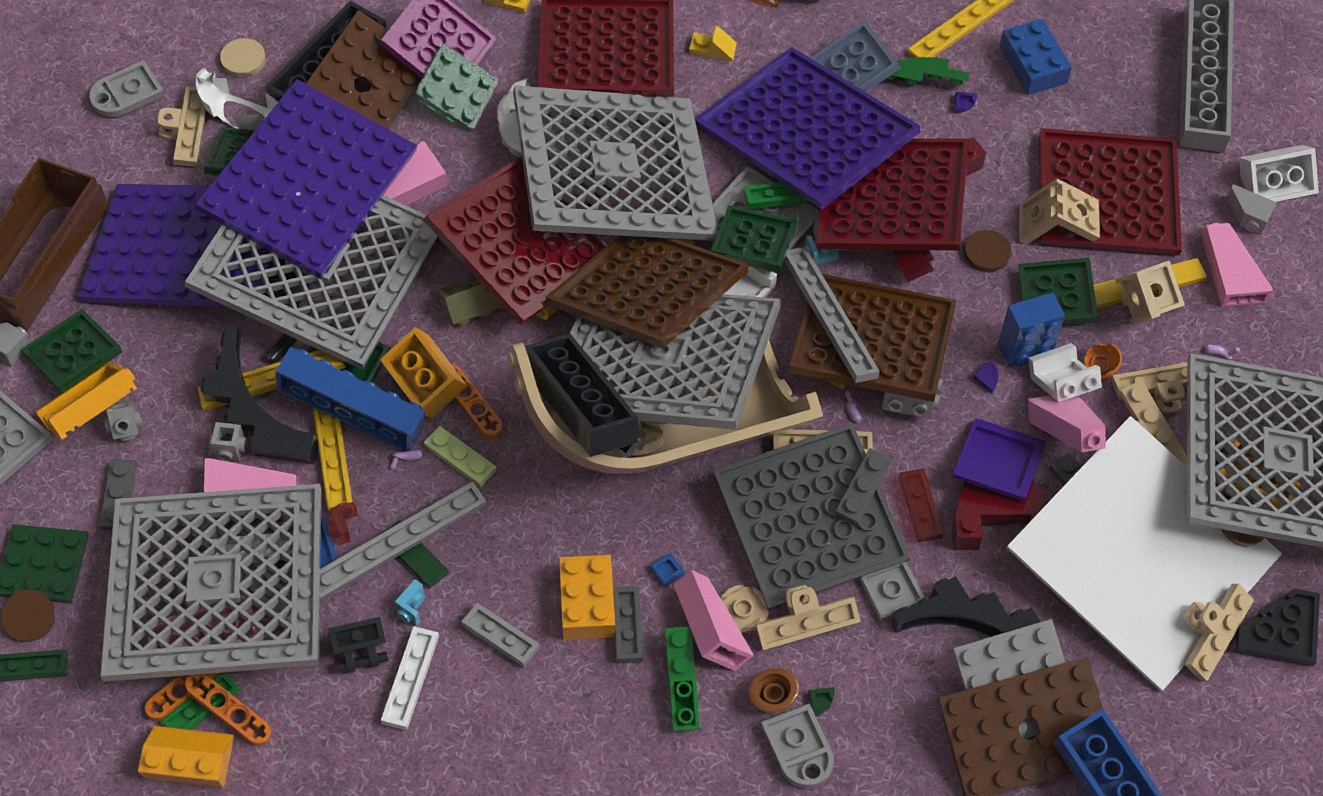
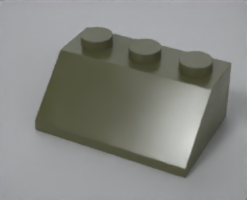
(466, 300)

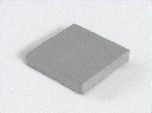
(891, 590)

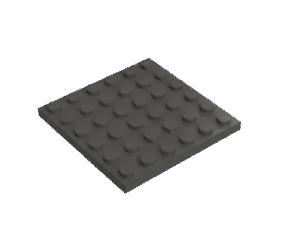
(788, 520)

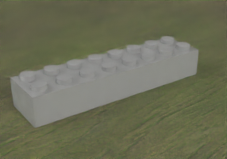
(1206, 75)

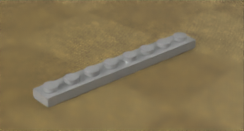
(831, 315)
(399, 539)

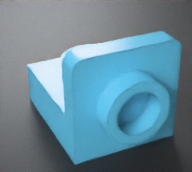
(820, 255)
(410, 599)

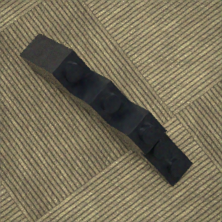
(228, 386)
(952, 606)

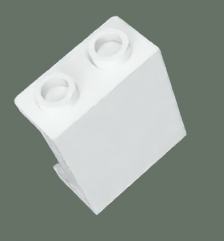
(755, 281)
(1062, 374)

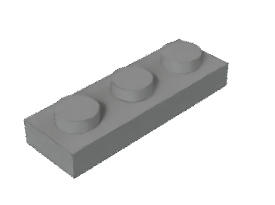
(500, 635)

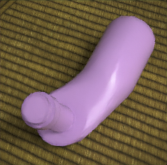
(1218, 350)
(851, 407)
(407, 455)

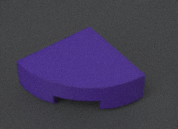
(964, 101)
(987, 377)

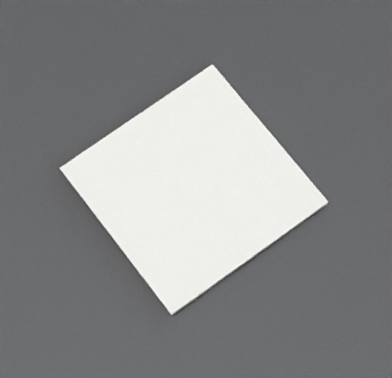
(1128, 558)

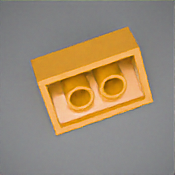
(186, 756)

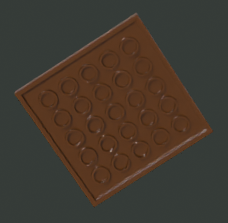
(647, 286)
(899, 329)

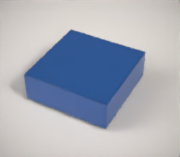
(667, 570)

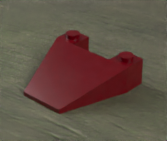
(986, 506)

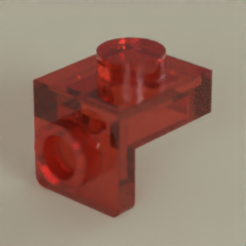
(339, 514)

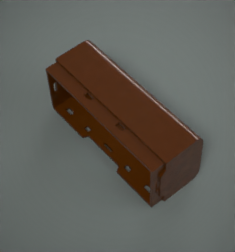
(41, 191)

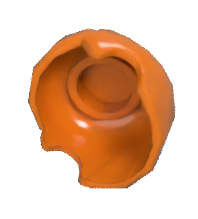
(1105, 356)

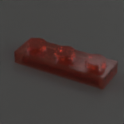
(921, 505)

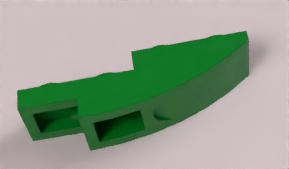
(914, 69)
(682, 679)

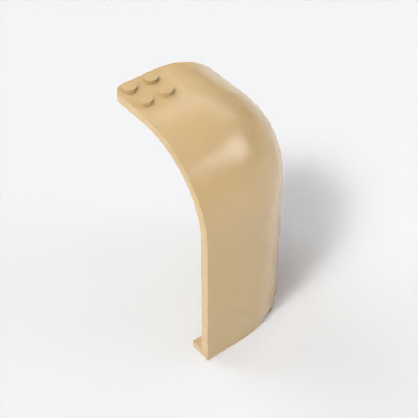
(766, 412)

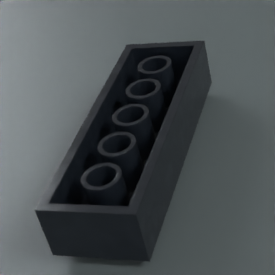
(311, 56)
(582, 395)

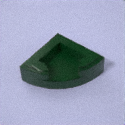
(821, 699)

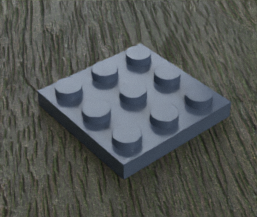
(858, 58)

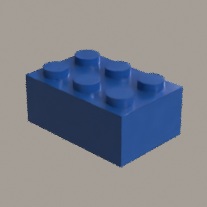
(1035, 56)
(1030, 329)

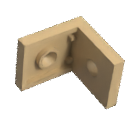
(1059, 205)
(1139, 294)

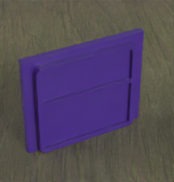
(999, 459)

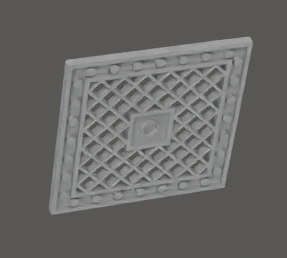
(613, 164)
(293, 321)
(723, 408)
(1282, 452)
(213, 582)

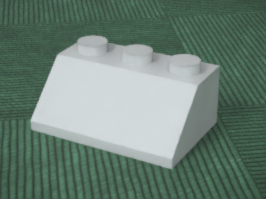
(1281, 173)

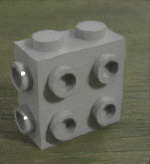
(910, 405)

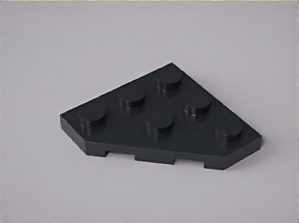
(1284, 629)

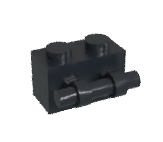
(355, 637)

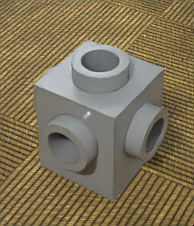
(121, 413)
(227, 441)

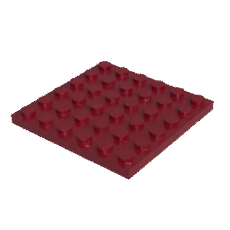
(607, 46)
(1129, 177)
(904, 202)
(495, 240)

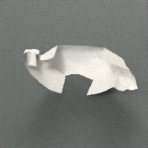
(215, 93)
(508, 122)

